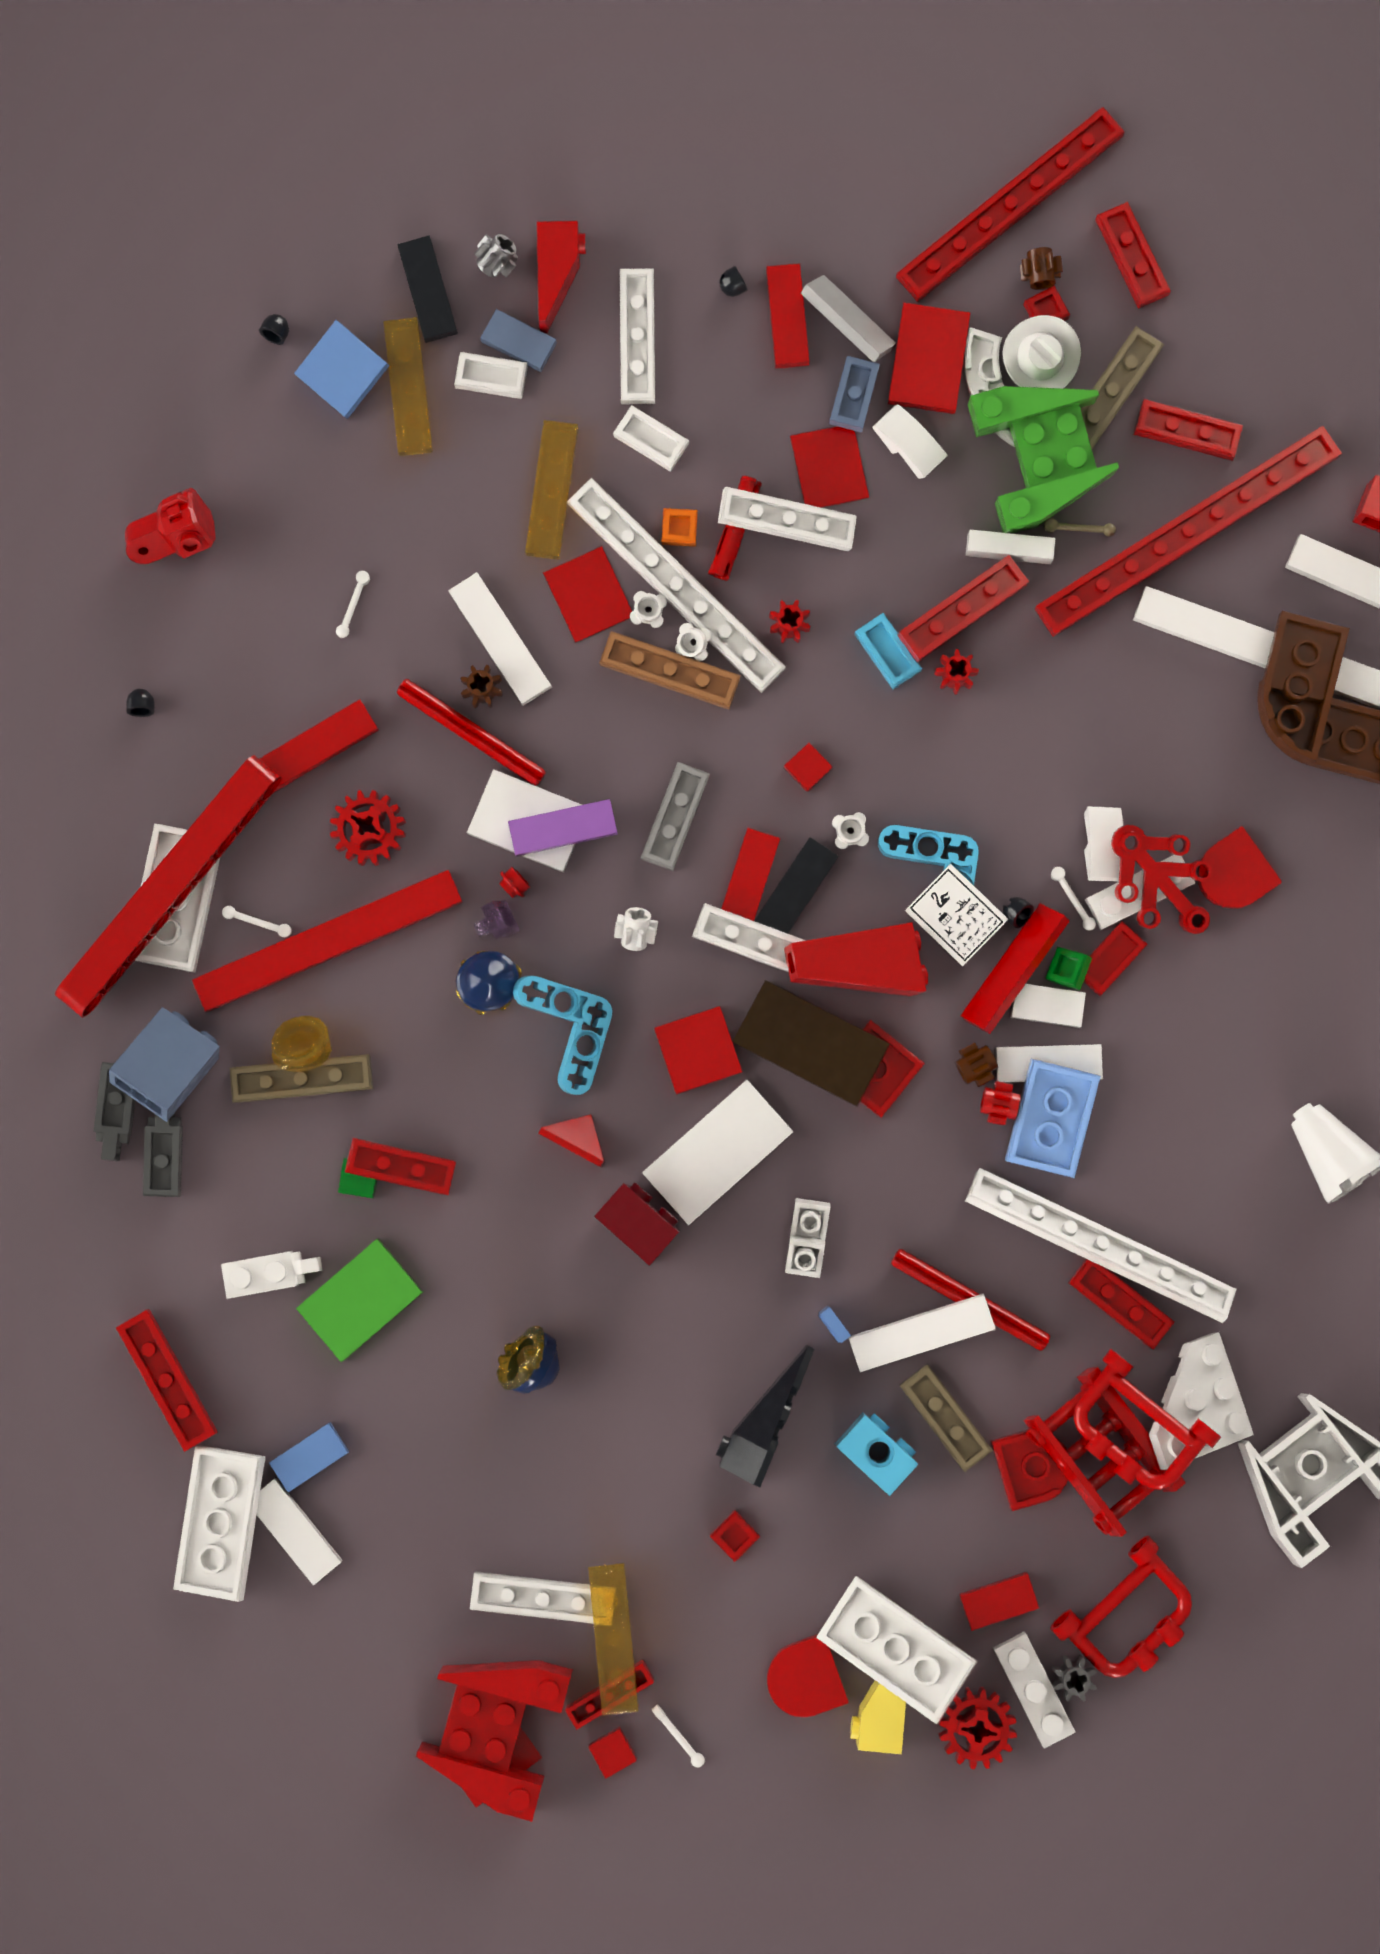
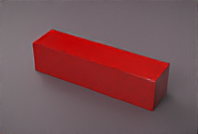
(589, 1705)

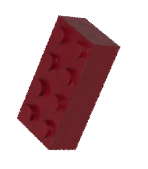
(637, 1222)

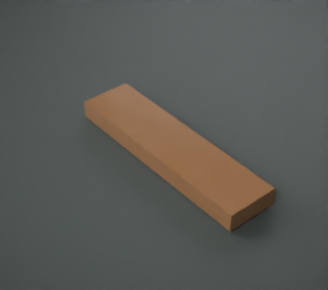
(670, 670)

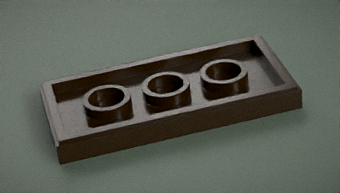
(811, 1043)

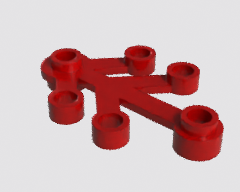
(1156, 876)

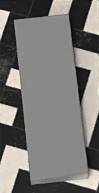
(848, 318)
(675, 816)

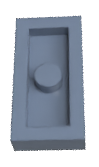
(854, 394)

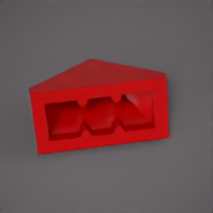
(578, 1137)

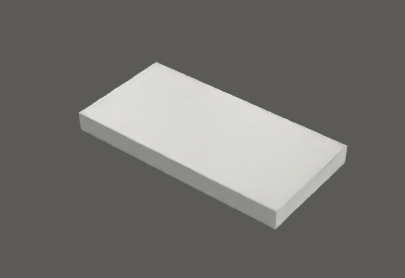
(181, 937)
(717, 1152)
(219, 1523)
(896, 1649)

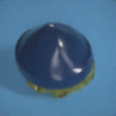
(487, 981)
(529, 1362)

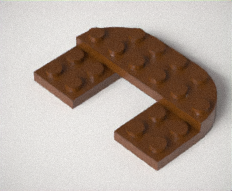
(1300, 705)

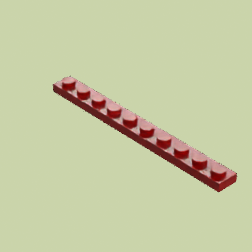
(1187, 531)

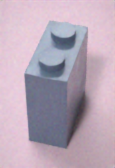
(164, 1063)

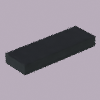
(427, 289)
(797, 886)

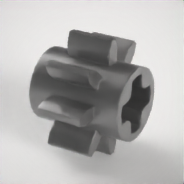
(496, 255)
(1065, 1677)

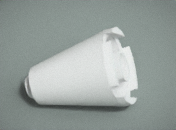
(1333, 1152)

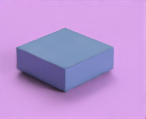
(833, 1324)

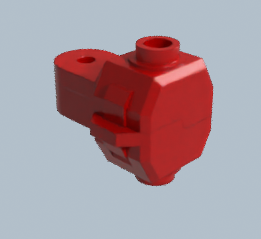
(178, 526)

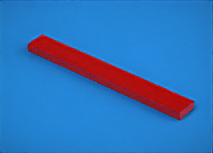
(1010, 204)
(327, 941)

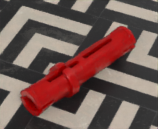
(731, 538)

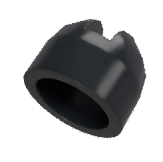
(732, 282)
(275, 329)
(140, 703)
(1018, 911)

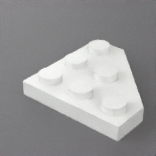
(1201, 1390)

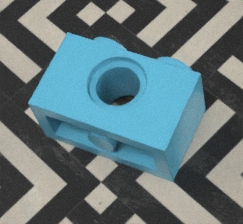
(886, 1472)

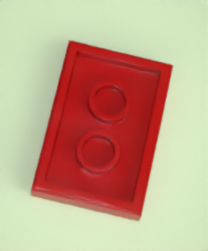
(929, 358)

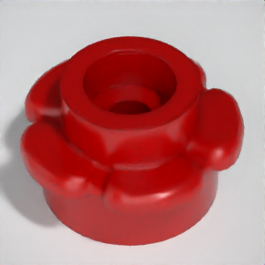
(514, 883)

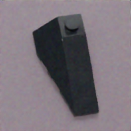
(755, 1437)

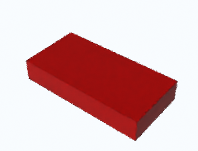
(1113, 957)
(999, 1601)

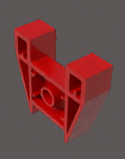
(486, 1726)

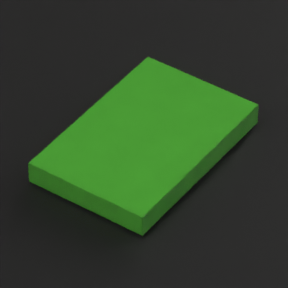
(359, 1300)

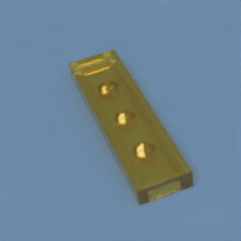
(408, 386)
(551, 489)
(613, 1639)

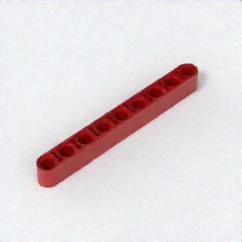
(168, 886)

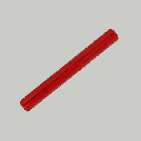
(471, 732)
(956, 1292)

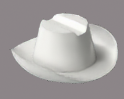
(1042, 353)

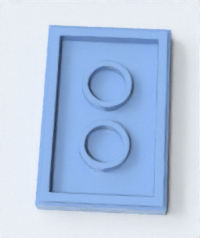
(1052, 1118)

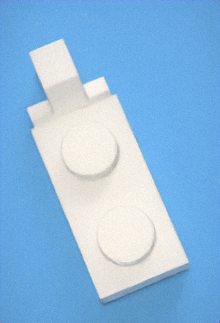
(267, 1273)

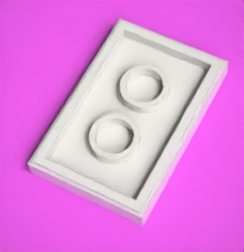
(513, 799)

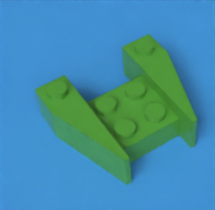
(1048, 445)

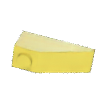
(879, 1721)

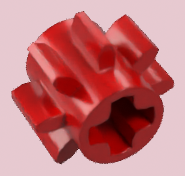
(786, 630)
(953, 663)
(1000, 1103)

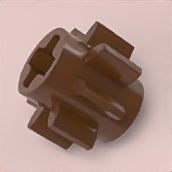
(1041, 268)
(490, 682)
(976, 1064)

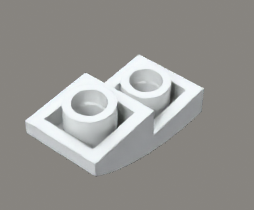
(912, 441)
(1100, 858)
(807, 1238)

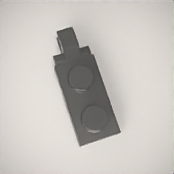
(113, 1116)
(162, 1157)

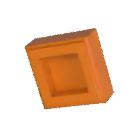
(679, 527)

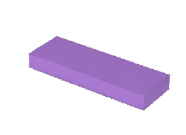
(562, 827)

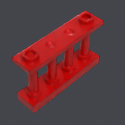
(1116, 1418)

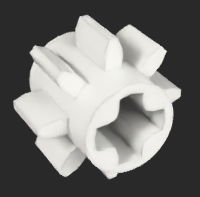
(635, 929)

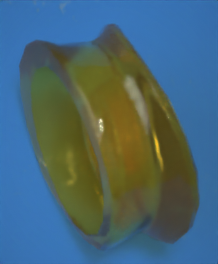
(301, 1044)

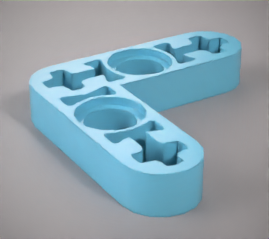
(966, 867)
(576, 1013)

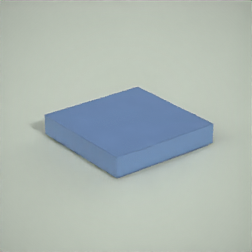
(341, 369)

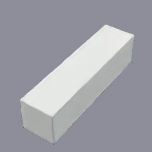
(1020, 547)

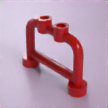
(1127, 1467)
(1166, 1630)

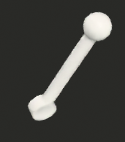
(362, 579)
(1058, 874)
(283, 930)
(697, 1759)

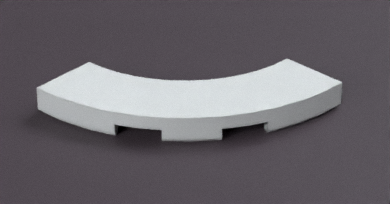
(983, 367)

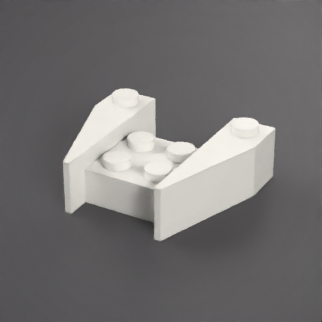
(1306, 1471)

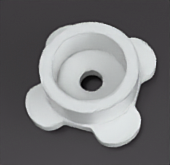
(645, 600)
(684, 645)
(854, 821)

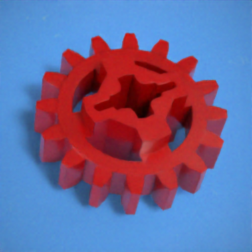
(361, 840)
(975, 1743)

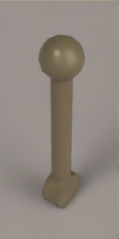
(1052, 525)

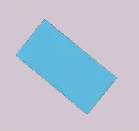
(887, 651)

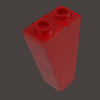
(862, 960)

